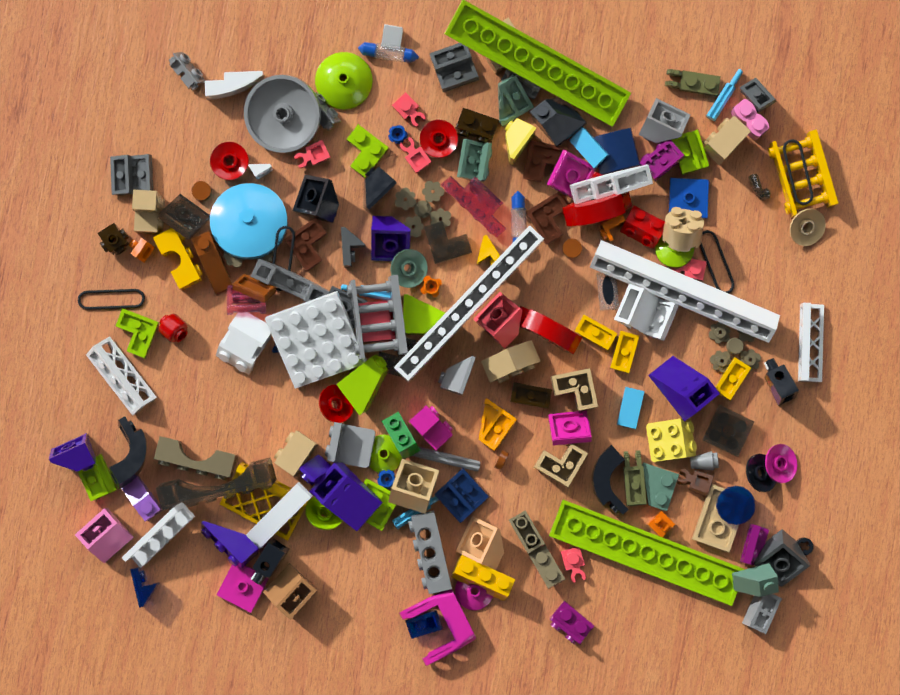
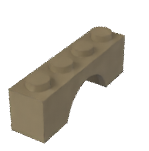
(171, 451)

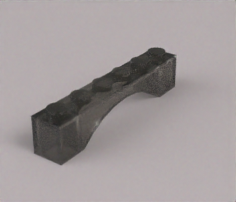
(257, 475)

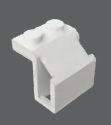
(646, 312)
(244, 341)

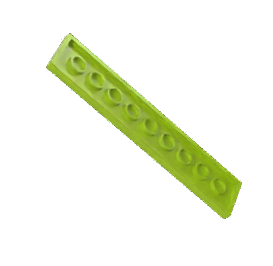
(537, 63)
(645, 552)

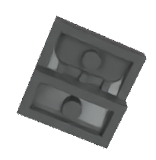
(454, 66)
(131, 174)

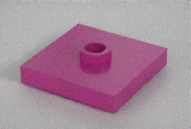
(568, 171)
(569, 428)
(240, 589)

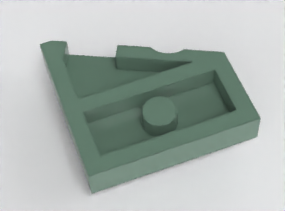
(512, 100)
(659, 486)

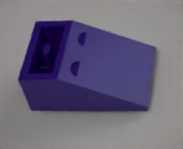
(683, 387)
(346, 495)

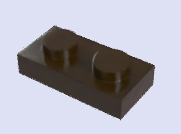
(531, 395)

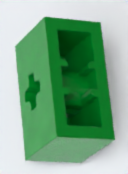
(401, 435)

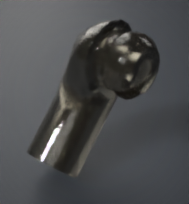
(757, 188)

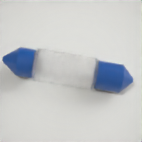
(388, 52)
(518, 215)

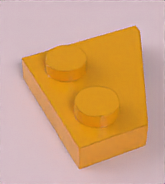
(495, 425)

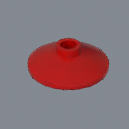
(436, 129)
(227, 151)
(342, 409)

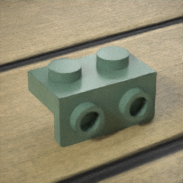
(474, 160)

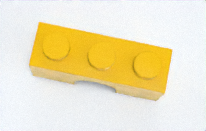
(187, 273)
(492, 581)

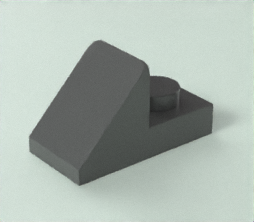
(757, 94)
(349, 241)

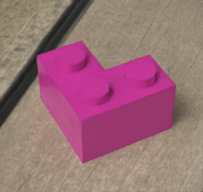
(431, 427)

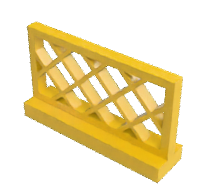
(278, 489)

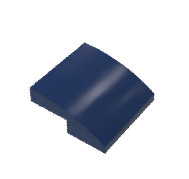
(621, 151)
(461, 495)

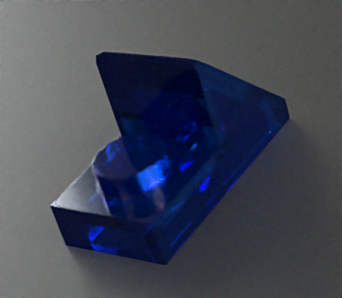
(142, 592)
(424, 624)

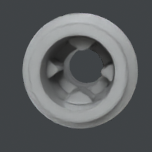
(705, 461)

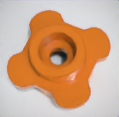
(430, 281)

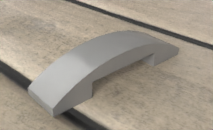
(287, 281)

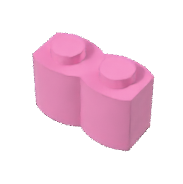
(748, 116)

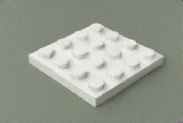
(315, 339)

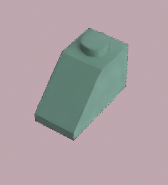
(756, 581)

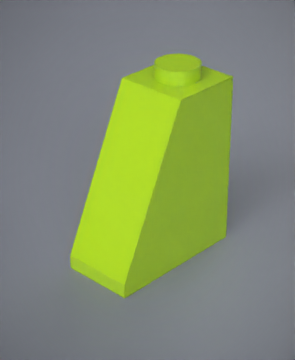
(419, 316)
(363, 383)

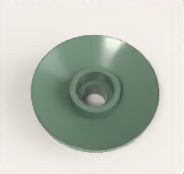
(416, 271)

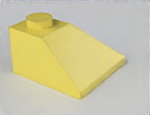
(517, 138)

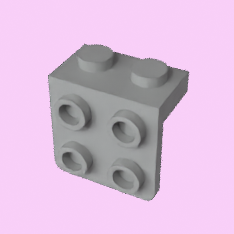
(350, 445)

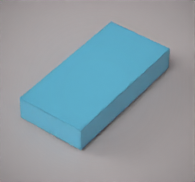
(589, 147)
(630, 407)

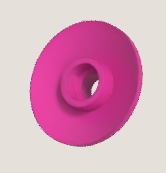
(786, 466)
(471, 601)

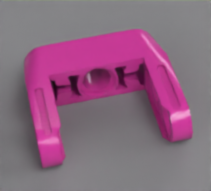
(454, 618)

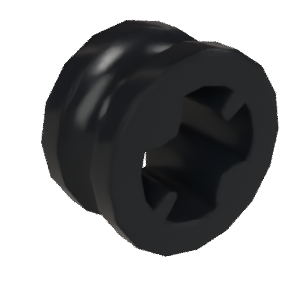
(810, 544)

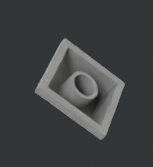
(664, 122)
(457, 376)

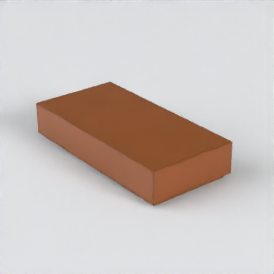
(254, 288)

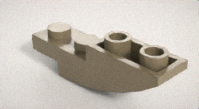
(537, 549)

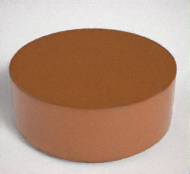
(201, 191)
(572, 248)
(501, 460)

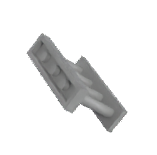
(393, 305)

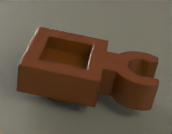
(698, 482)

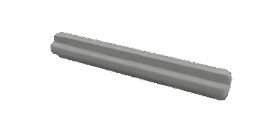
(448, 459)

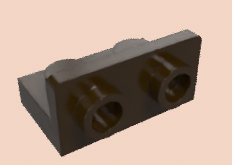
(476, 125)

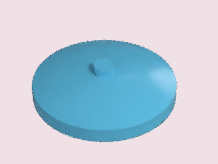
(247, 221)

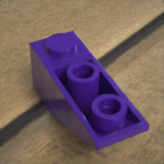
(234, 544)

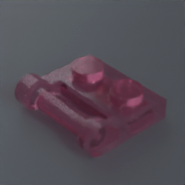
(236, 297)

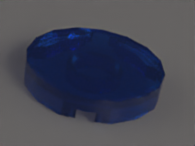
(735, 505)

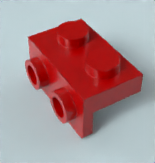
(643, 227)

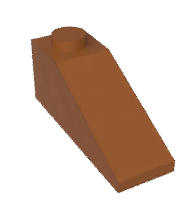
(212, 261)

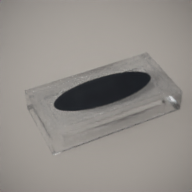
(607, 292)

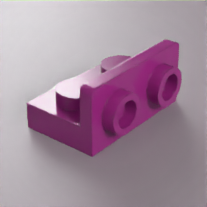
(662, 159)
(754, 543)
(571, 622)

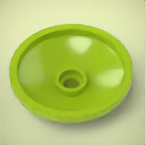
(345, 93)

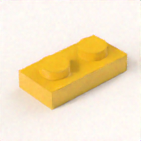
(595, 332)
(624, 352)
(732, 378)

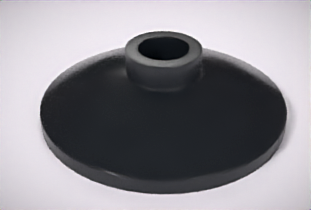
(757, 474)

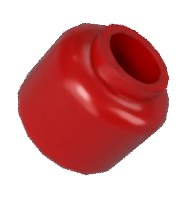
(173, 328)

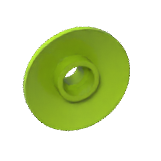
(672, 257)
(391, 461)
(314, 511)

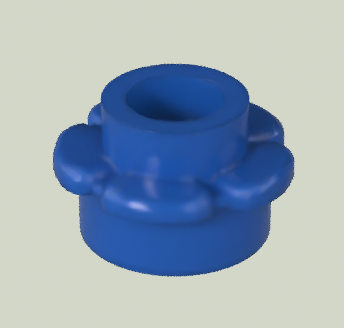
(397, 129)
(381, 480)

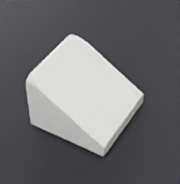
(392, 35)
(260, 170)

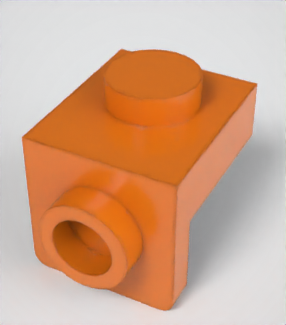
(610, 224)

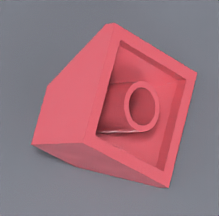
(500, 319)

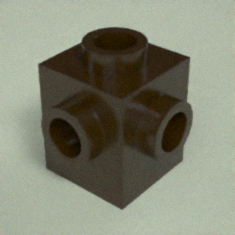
(109, 234)

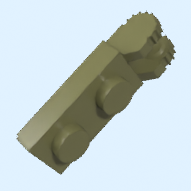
(694, 82)
(634, 481)

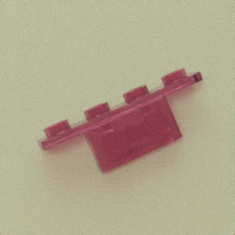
(478, 202)

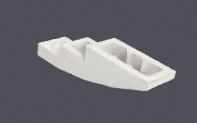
(611, 183)
(279, 515)

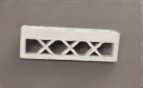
(804, 342)
(117, 377)
(159, 535)

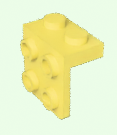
(671, 439)

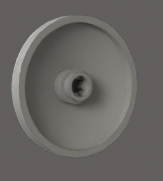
(282, 113)

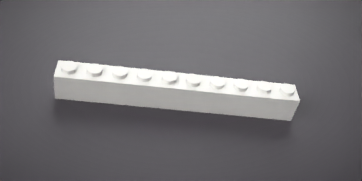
(685, 291)
(468, 303)

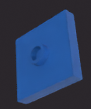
(689, 195)

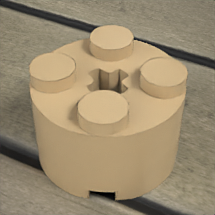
(683, 229)

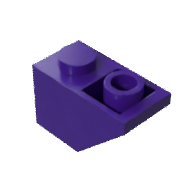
(314, 469)

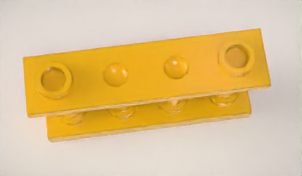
(816, 160)

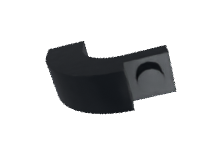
(132, 464)
(601, 479)

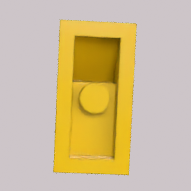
(487, 250)

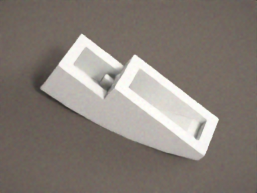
(232, 84)

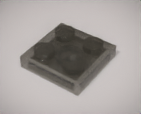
(184, 216)
(728, 430)

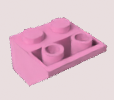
(104, 535)

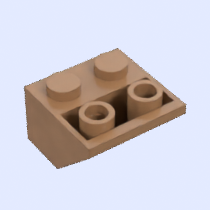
(290, 591)

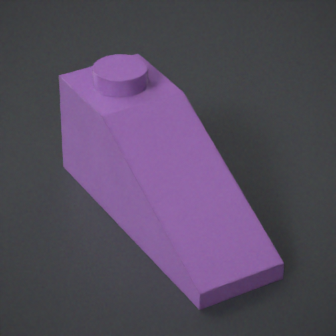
(142, 499)

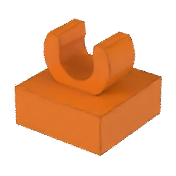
(141, 249)
(661, 524)

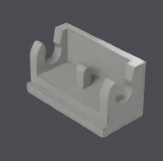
(761, 612)

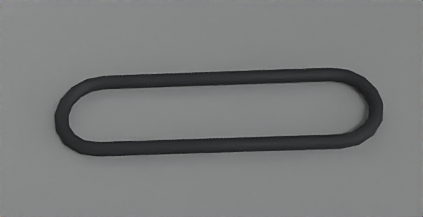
(790, 174)
(292, 248)
(723, 258)
(110, 291)

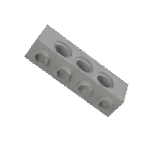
(441, 581)

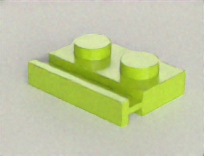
(693, 150)
(97, 479)

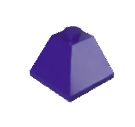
(388, 238)
(74, 454)

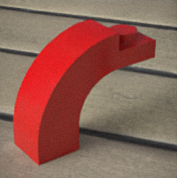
(596, 210)
(549, 330)

